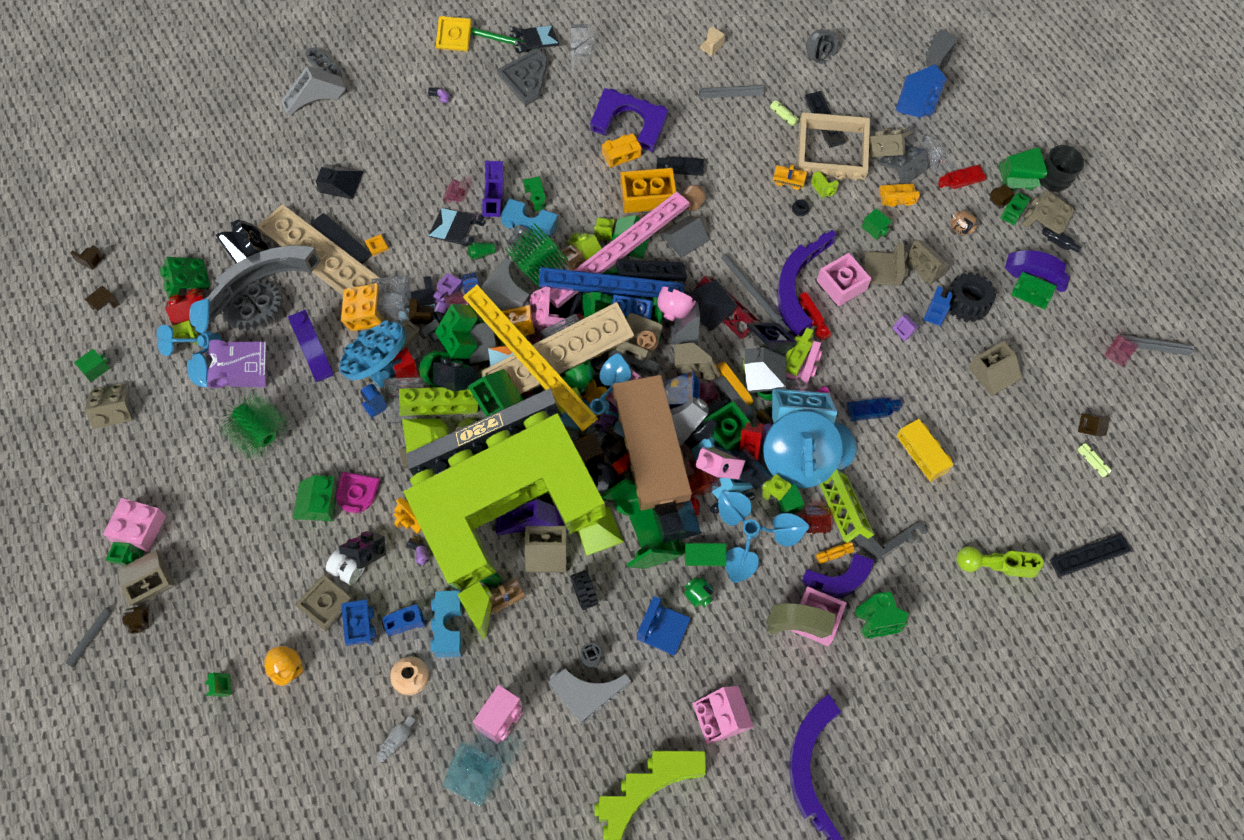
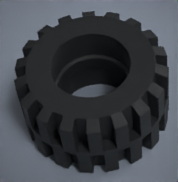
(973, 285)

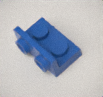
(357, 622)

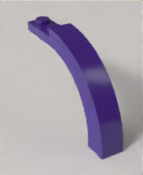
(786, 296)
(799, 765)

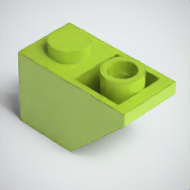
(585, 243)

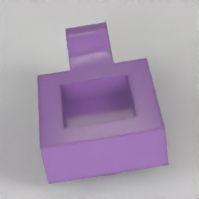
(448, 285)

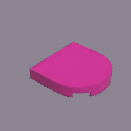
(356, 492)

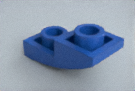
(634, 305)

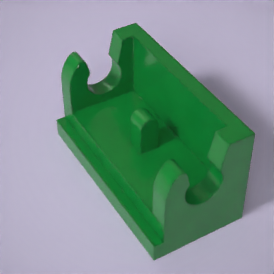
(1033, 290)
(705, 554)

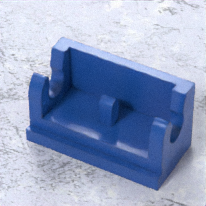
(938, 307)

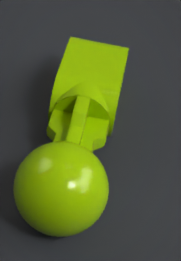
(971, 560)

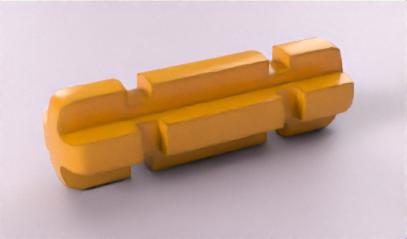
(835, 552)

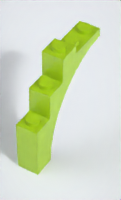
(666, 769)

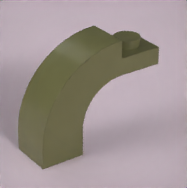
(800, 618)

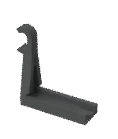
(872, 547)

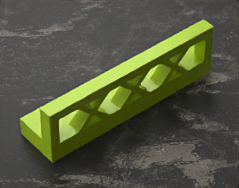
(847, 501)

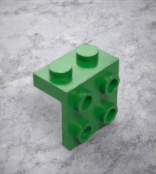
(183, 273)

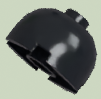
(603, 476)

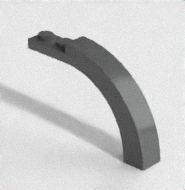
(258, 266)

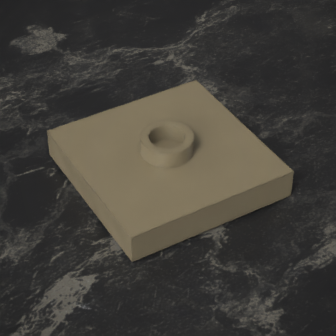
(324, 602)

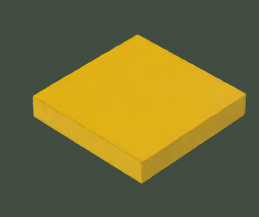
(453, 33)

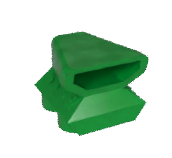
(1023, 169)
(881, 616)

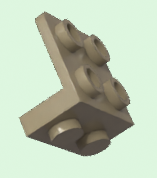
(888, 142)
(1048, 211)
(886, 267)
(639, 324)
(108, 406)

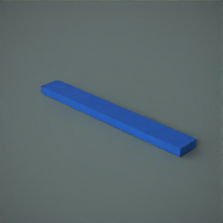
(604, 283)

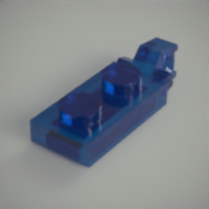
(872, 408)

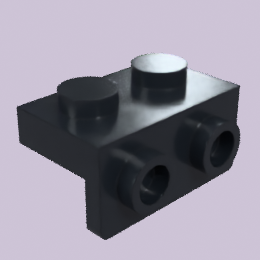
(365, 547)

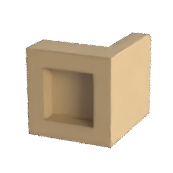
(714, 41)

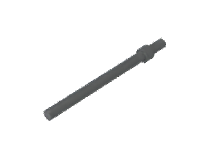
(775, 317)

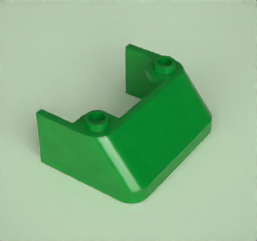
(652, 550)

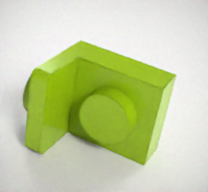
(822, 186)
(604, 229)
(184, 330)

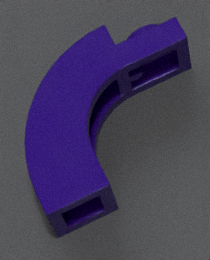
(494, 189)
(1040, 265)
(842, 585)

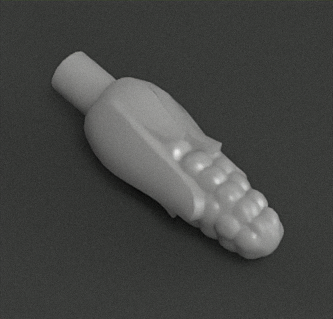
(395, 739)

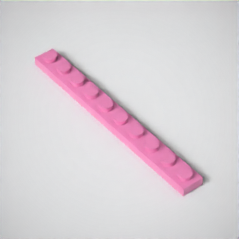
(626, 242)

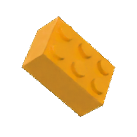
(646, 189)

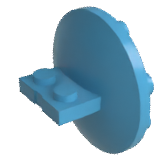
(373, 353)
(803, 448)

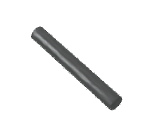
(88, 637)

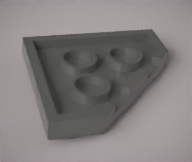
(525, 75)

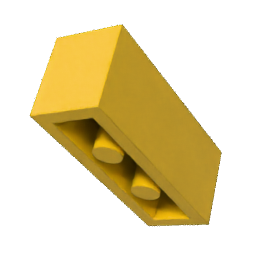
(925, 450)

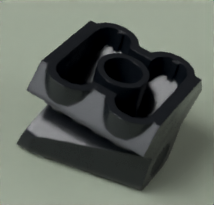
(242, 240)

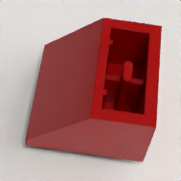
(179, 306)

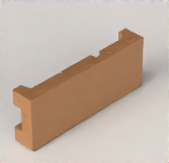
(651, 442)

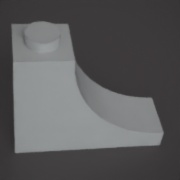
(311, 86)
(503, 290)
(688, 417)
(585, 698)

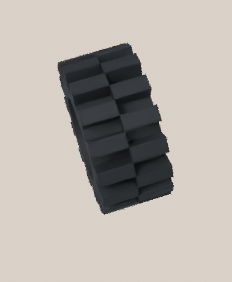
(584, 589)

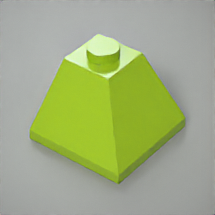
(422, 432)
(600, 534)
(478, 606)

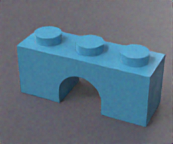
(514, 215)
(445, 642)

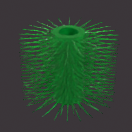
(537, 255)
(253, 425)

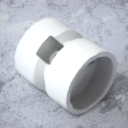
(344, 567)

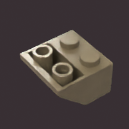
(926, 262)
(693, 359)
(996, 368)
(545, 549)
(144, 578)

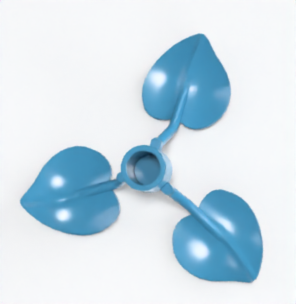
(199, 317)
(613, 371)
(733, 509)

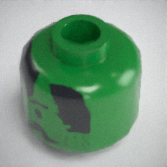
(699, 592)

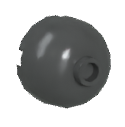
(822, 42)

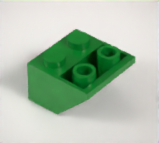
(495, 392)

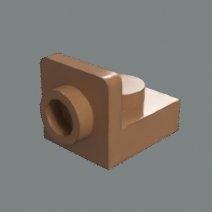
(574, 256)

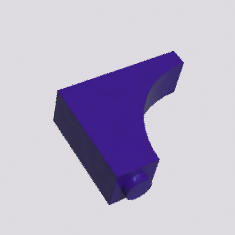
(310, 345)
(530, 514)

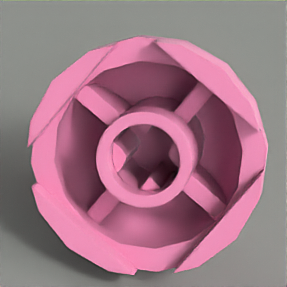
(674, 304)

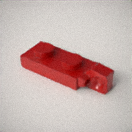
(962, 177)
(813, 313)
(622, 464)

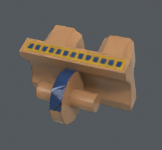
(506, 595)

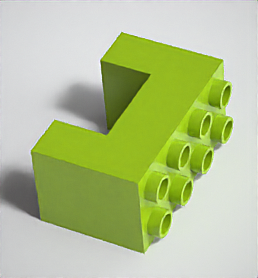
(494, 483)

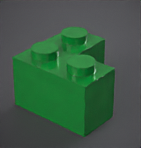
(455, 331)

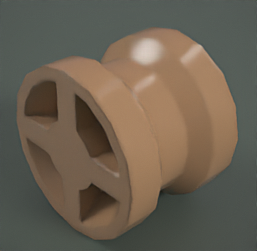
(644, 338)

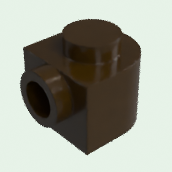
(1001, 196)
(136, 619)

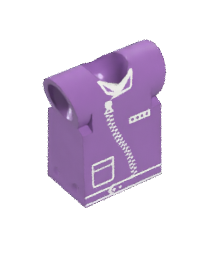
(237, 364)

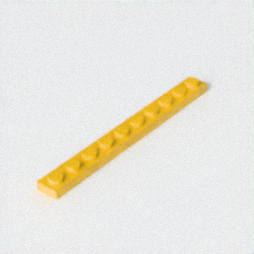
(530, 357)

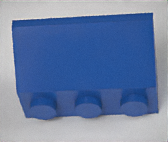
(921, 92)

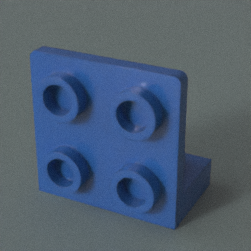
(662, 627)

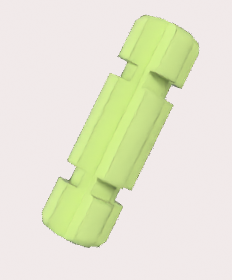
(784, 113)
(1093, 458)

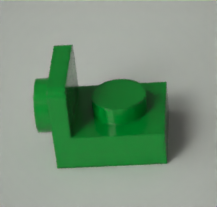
(123, 553)

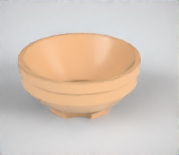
(416, 682)

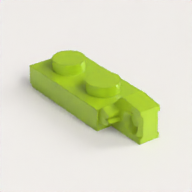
(797, 355)

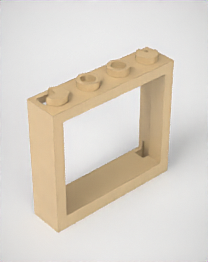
(835, 123)

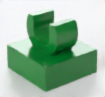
(219, 685)

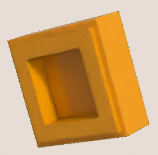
(376, 245)

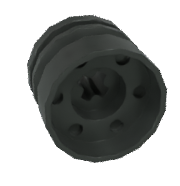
(1062, 167)

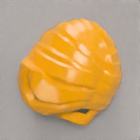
(282, 665)

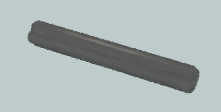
(731, 91)
(1158, 345)

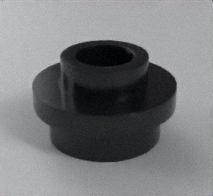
(802, 204)

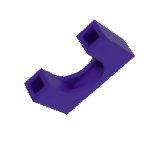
(613, 103)

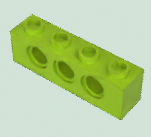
(436, 401)

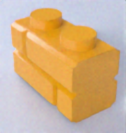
(621, 150)

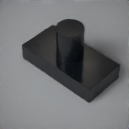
(752, 469)

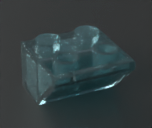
(472, 774)

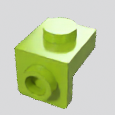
(775, 487)

